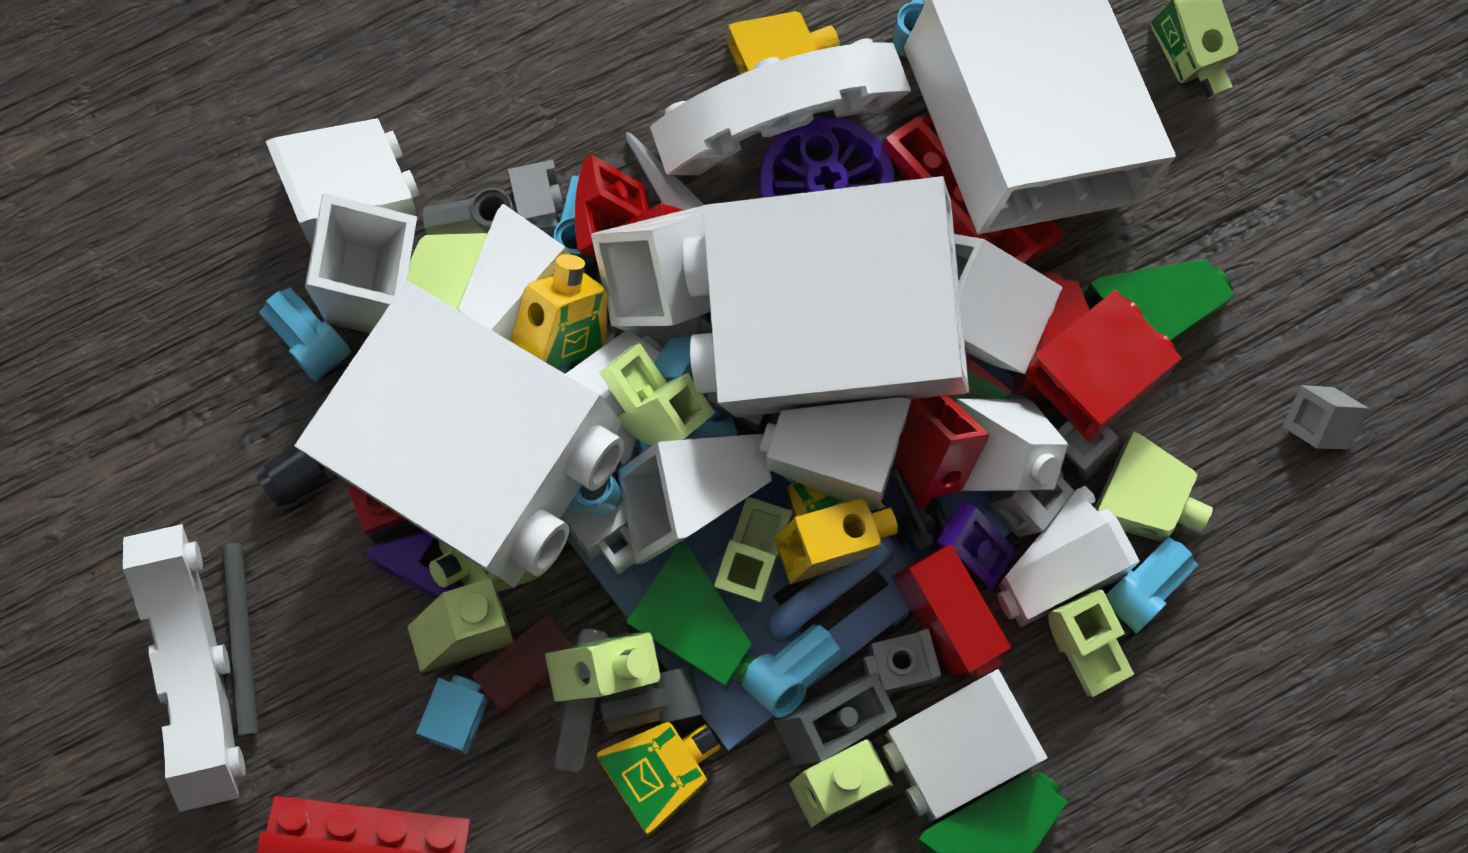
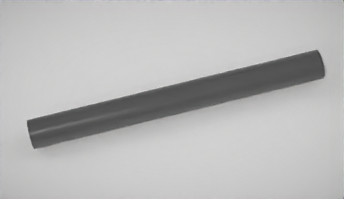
(240, 640)

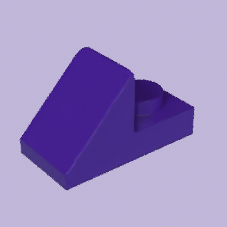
(978, 545)
(408, 562)

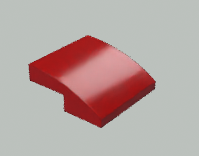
(604, 201)

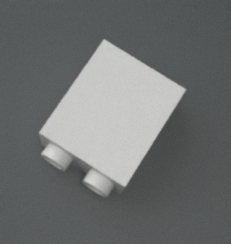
(1037, 108)
(828, 298)
(465, 435)

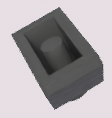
(835, 720)

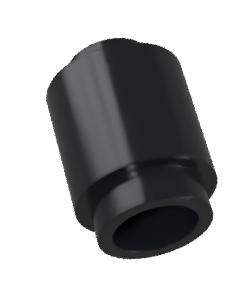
(291, 475)

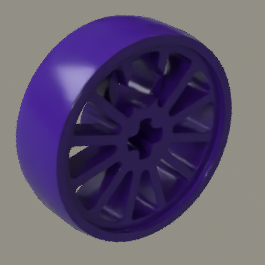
(826, 133)

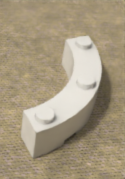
(778, 99)
(186, 667)

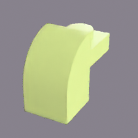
(652, 406)
(752, 551)
(1088, 634)

